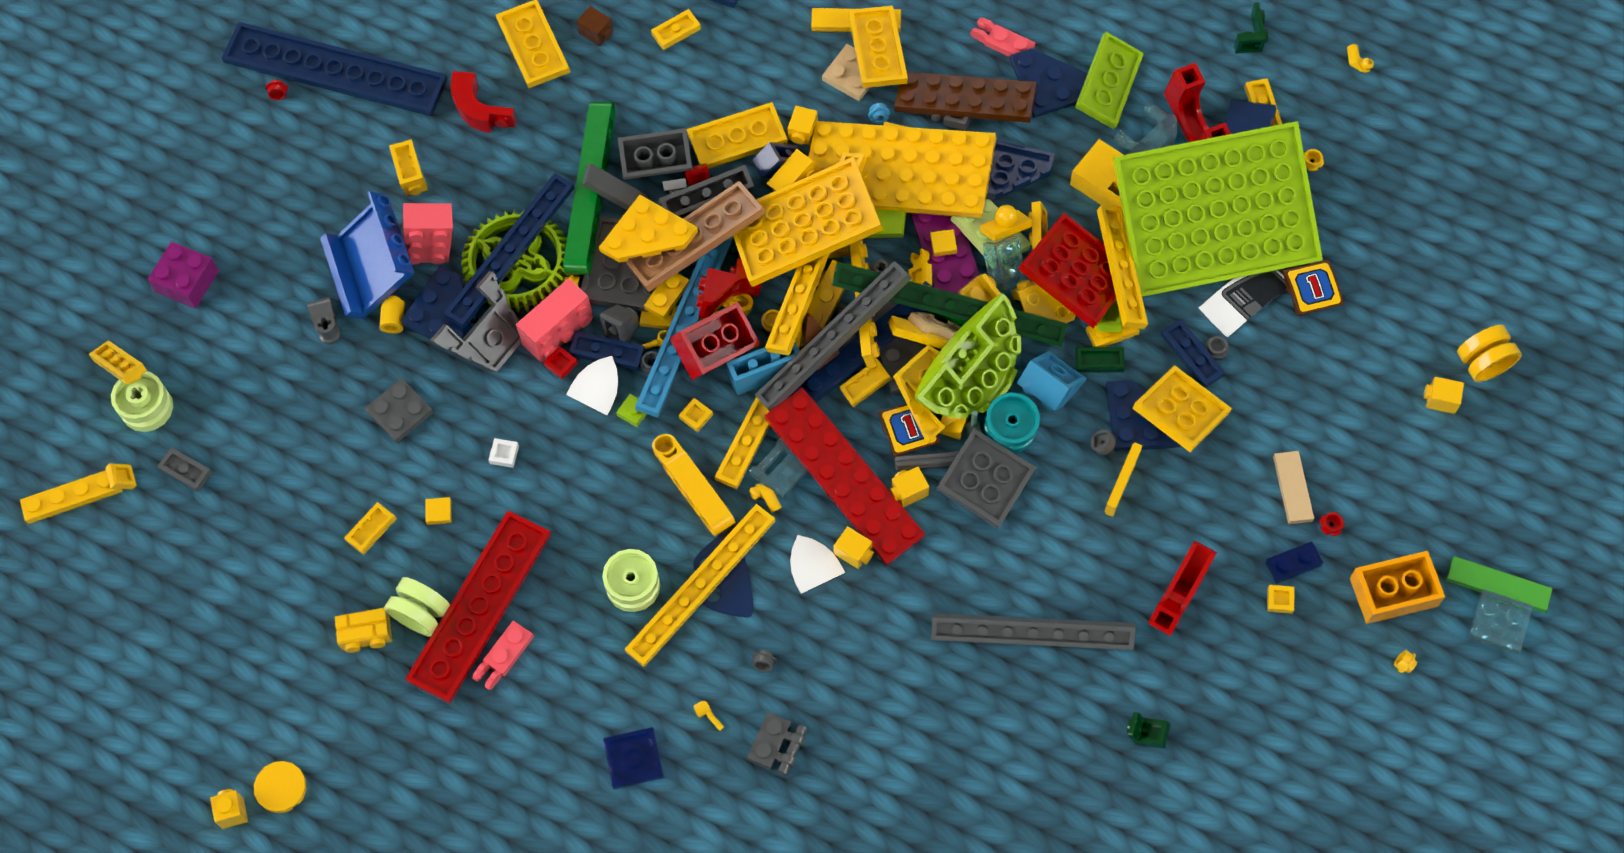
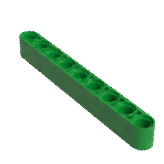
(587, 203)

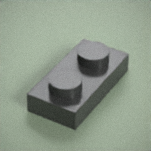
(184, 469)

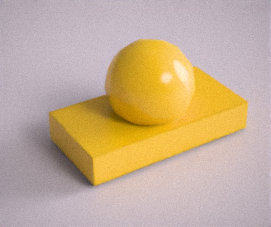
(1006, 223)

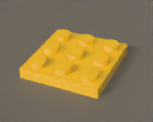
(1182, 408)

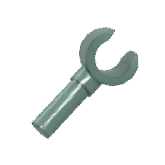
(973, 424)

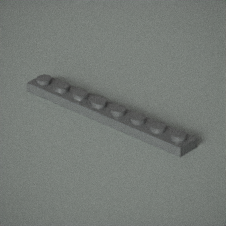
(833, 336)
(1033, 631)

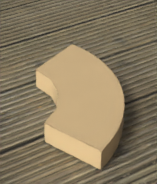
(928, 324)

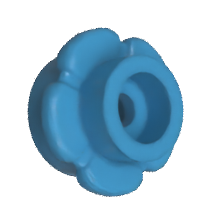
(879, 113)

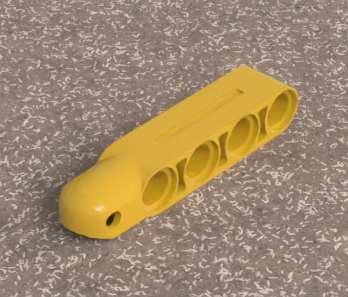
(692, 484)

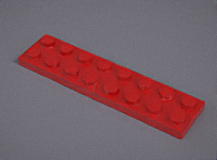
(844, 476)
(478, 607)

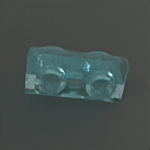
(1003, 262)

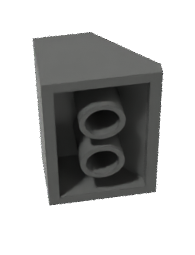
(654, 153)

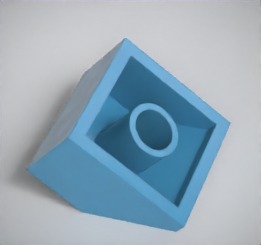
(1050, 380)

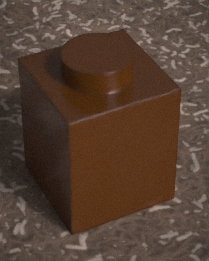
(595, 26)

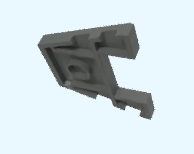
(492, 337)

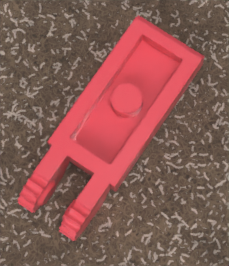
(1000, 39)
(504, 654)

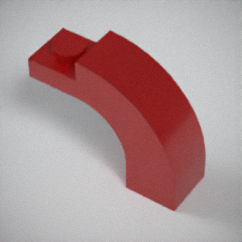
(474, 113)

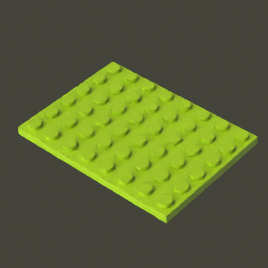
(1218, 208)

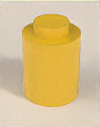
(391, 315)

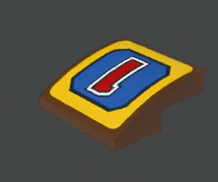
(1313, 287)
(903, 431)

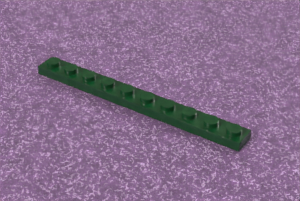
(949, 303)

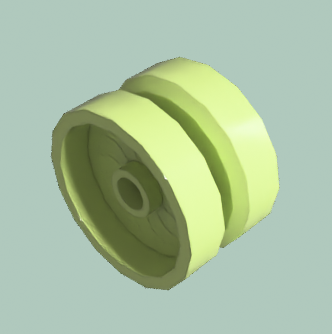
(142, 404)
(618, 582)
(416, 606)

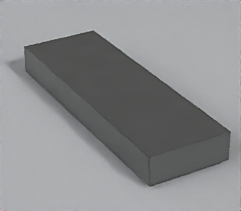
(610, 187)

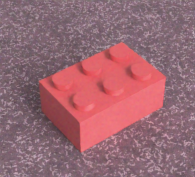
(427, 232)
(555, 320)

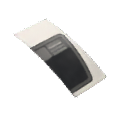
(1242, 299)

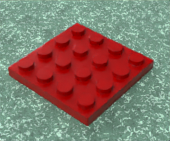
(1072, 270)

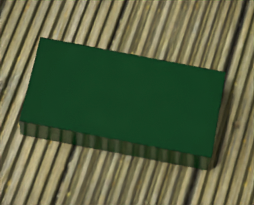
(1099, 359)

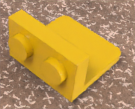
(1040, 303)

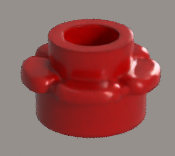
(276, 89)
(1334, 518)

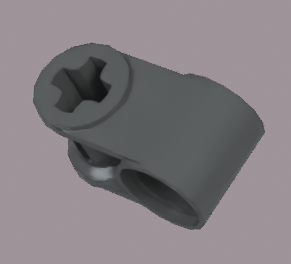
(324, 319)

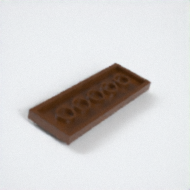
(967, 97)

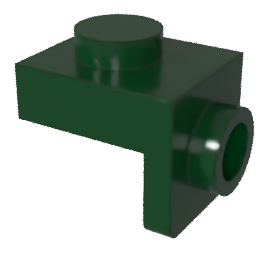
(1148, 731)

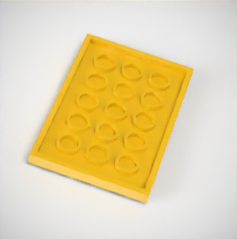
(807, 222)

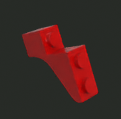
(721, 286)
(1182, 588)

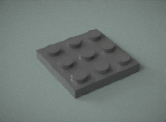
(985, 478)

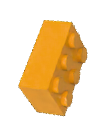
(1397, 587)

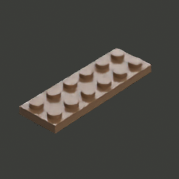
(715, 222)

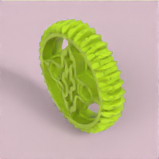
(529, 267)

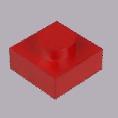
(697, 174)
(560, 363)

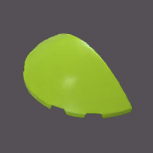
(974, 363)

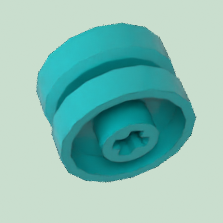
(1012, 421)

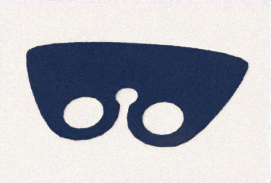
(735, 588)

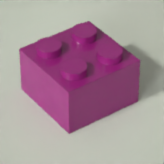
(183, 275)

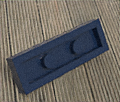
(596, 347)
(1192, 353)

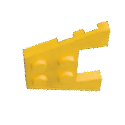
(908, 380)

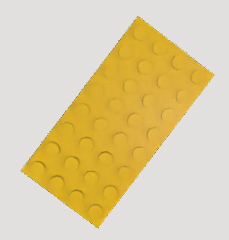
(913, 166)

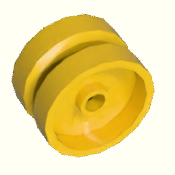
(1489, 353)

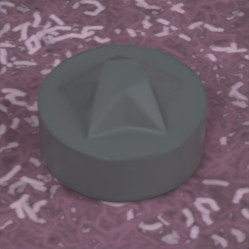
(1103, 442)

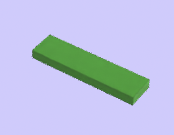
(1481, 577)

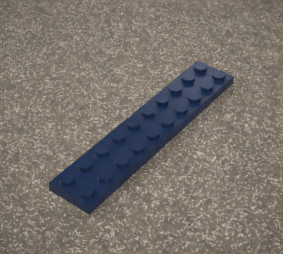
(335, 68)

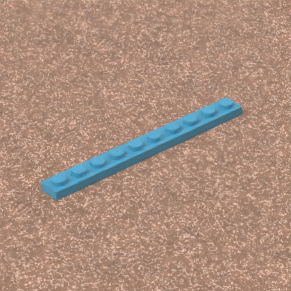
(668, 361)

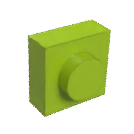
(628, 412)

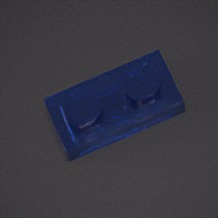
(1294, 562)

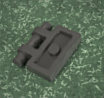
(769, 742)

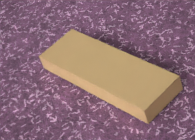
(1293, 487)

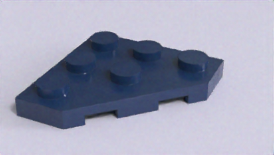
(1056, 81)
(1016, 168)
(428, 309)
(1129, 425)

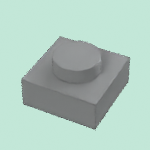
(674, 185)

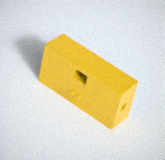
(1097, 176)

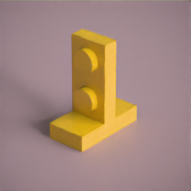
(408, 168)

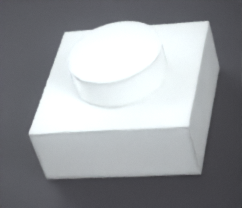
(503, 453)

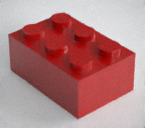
(714, 341)

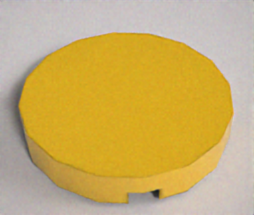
(280, 787)

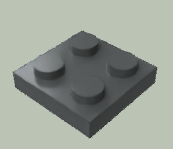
(399, 410)

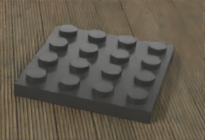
(613, 281)

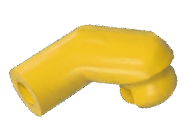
(1362, 65)
(767, 494)

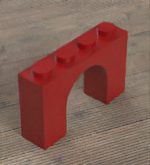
(1183, 97)

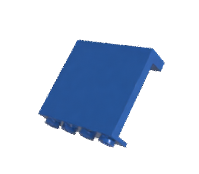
(368, 258)

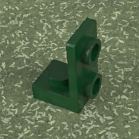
(1253, 42)

